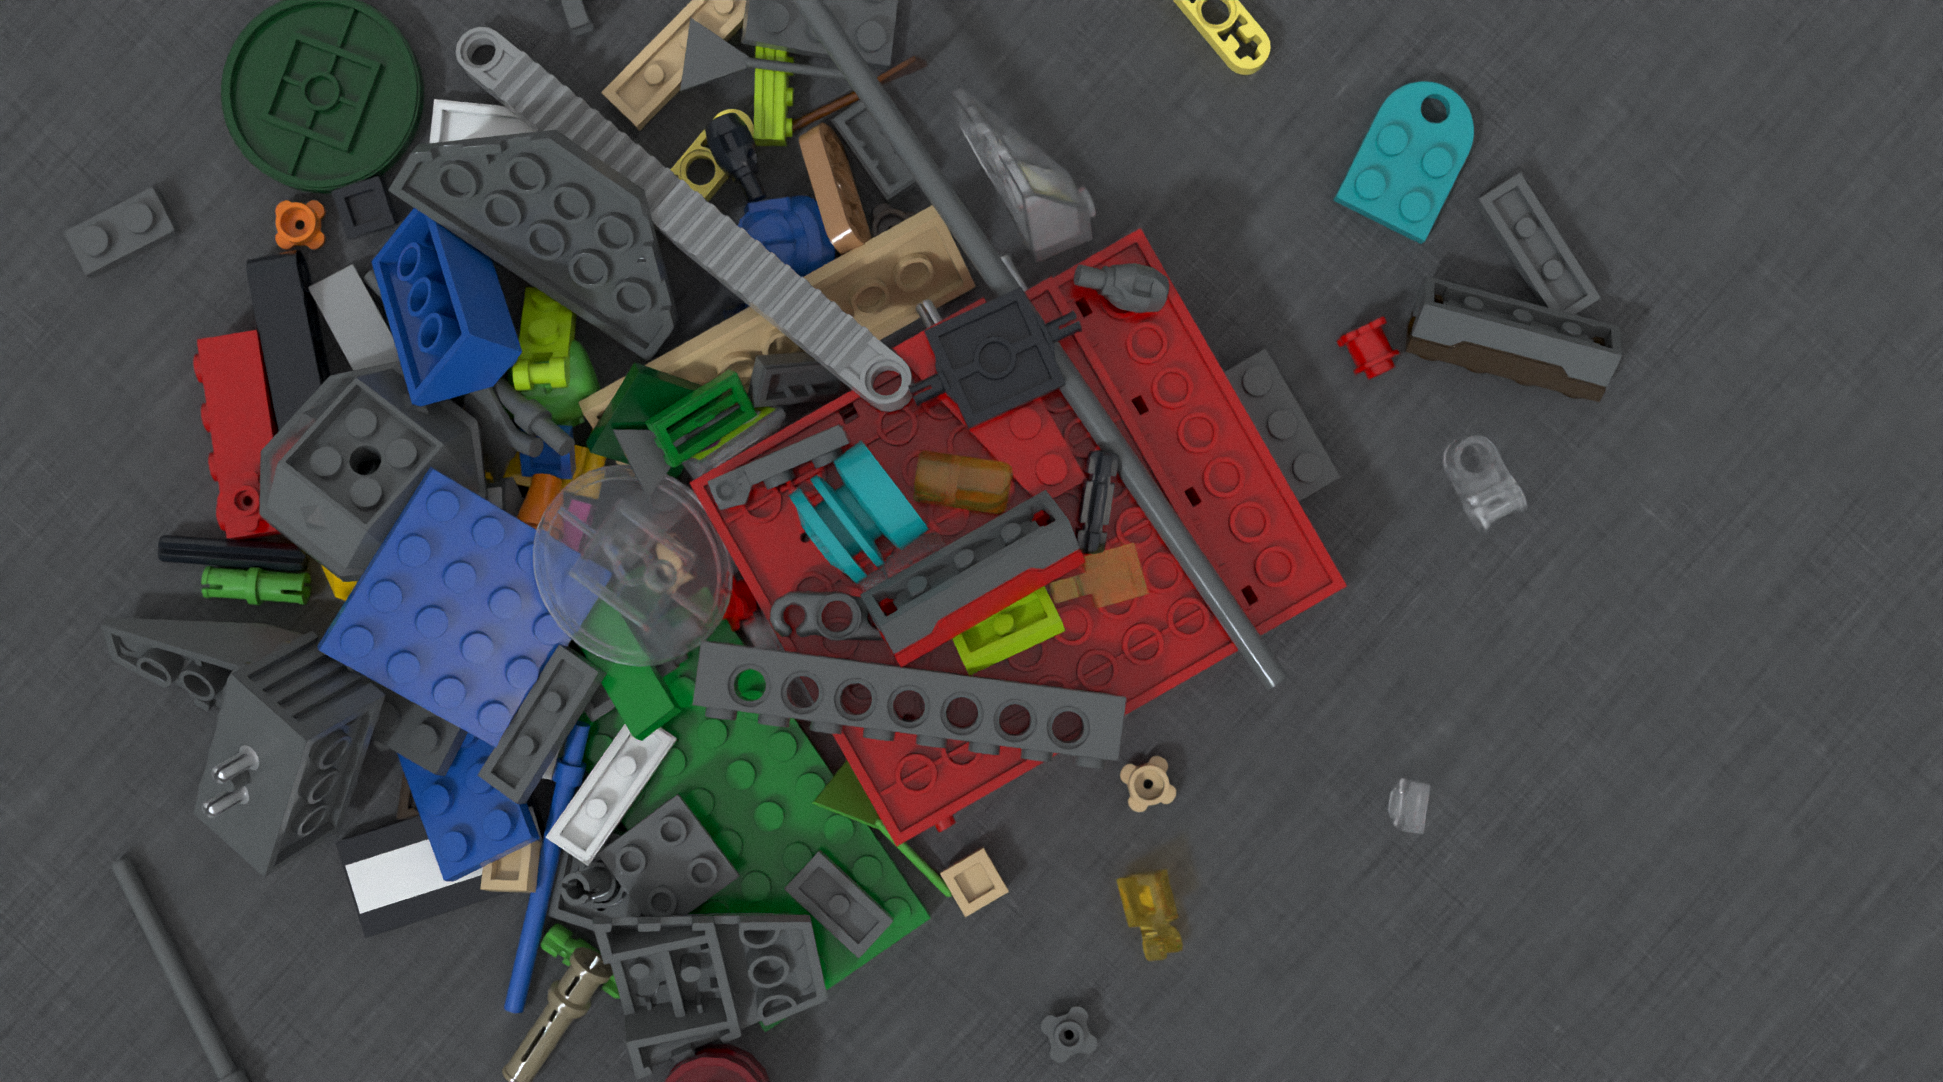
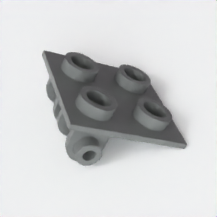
(668, 862)

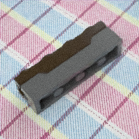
(1513, 339)

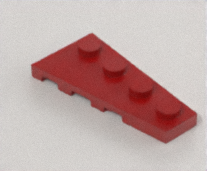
(1020, 437)

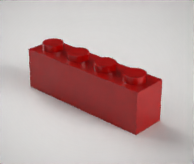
(237, 415)

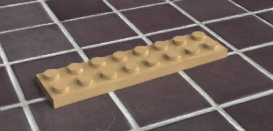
(871, 283)

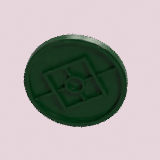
(322, 93)

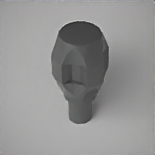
(1126, 285)

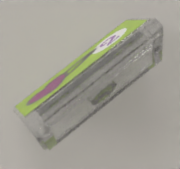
(739, 440)

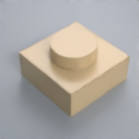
(514, 871)
(974, 881)

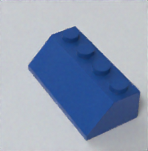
(444, 311)

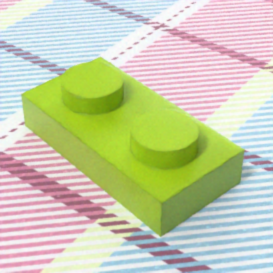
(1009, 631)

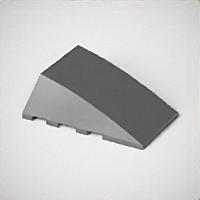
(707, 977)

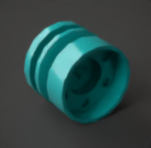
(857, 513)

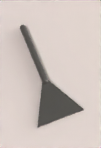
(713, 58)
(647, 458)

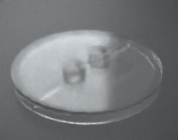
(631, 571)

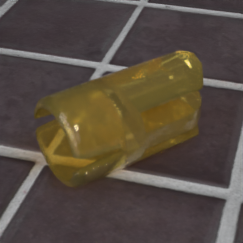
(962, 482)

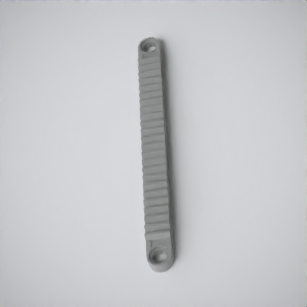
(693, 223)

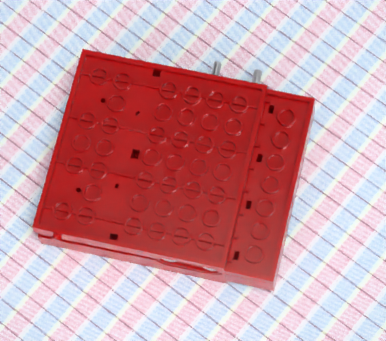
(1192, 440)

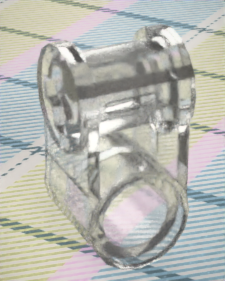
(1484, 484)

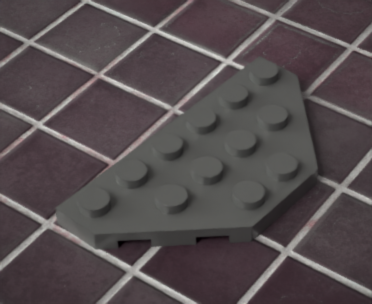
(553, 222)

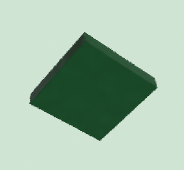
(637, 400)

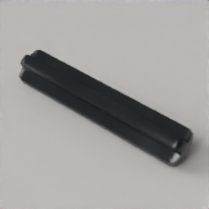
(232, 553)

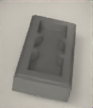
(873, 152)
(791, 380)

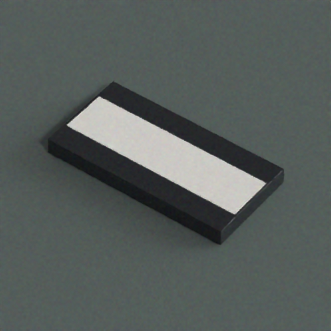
(398, 877)

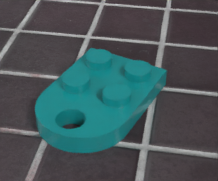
(1408, 162)

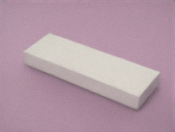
(609, 793)

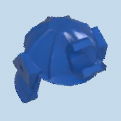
(791, 231)

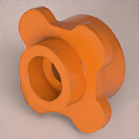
(286, 219)

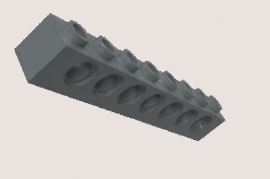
(724, 663)

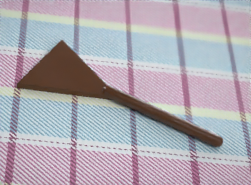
(909, 66)

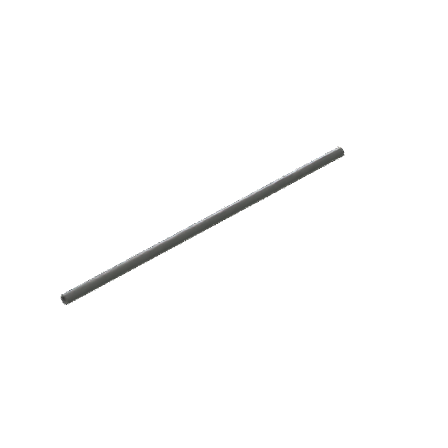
(1076, 390)

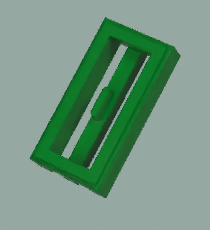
(664, 438)

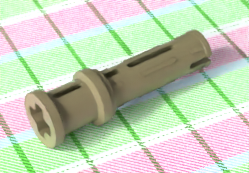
(567, 1001)

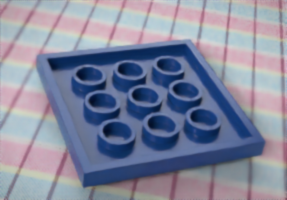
(450, 610)

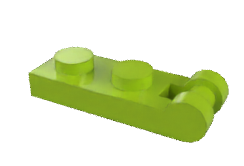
(544, 336)

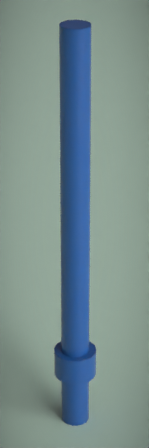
(568, 775)

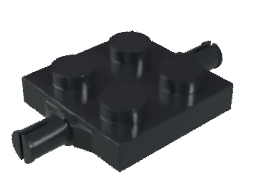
(995, 358)

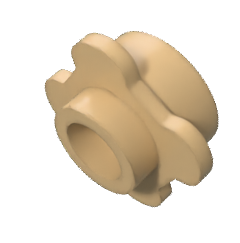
(1160, 791)

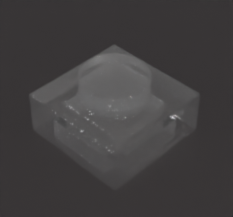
(1409, 805)

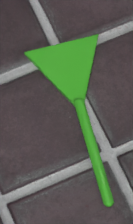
(847, 797)

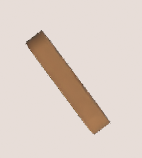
(834, 188)

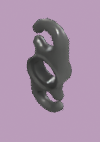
(813, 604)

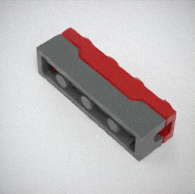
(973, 578)

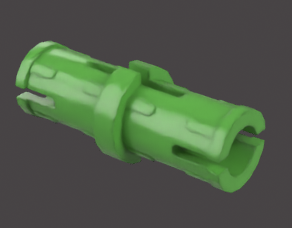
(256, 585)

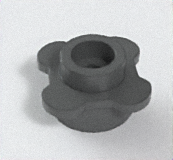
(1073, 1020)

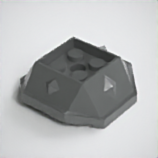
(313, 464)

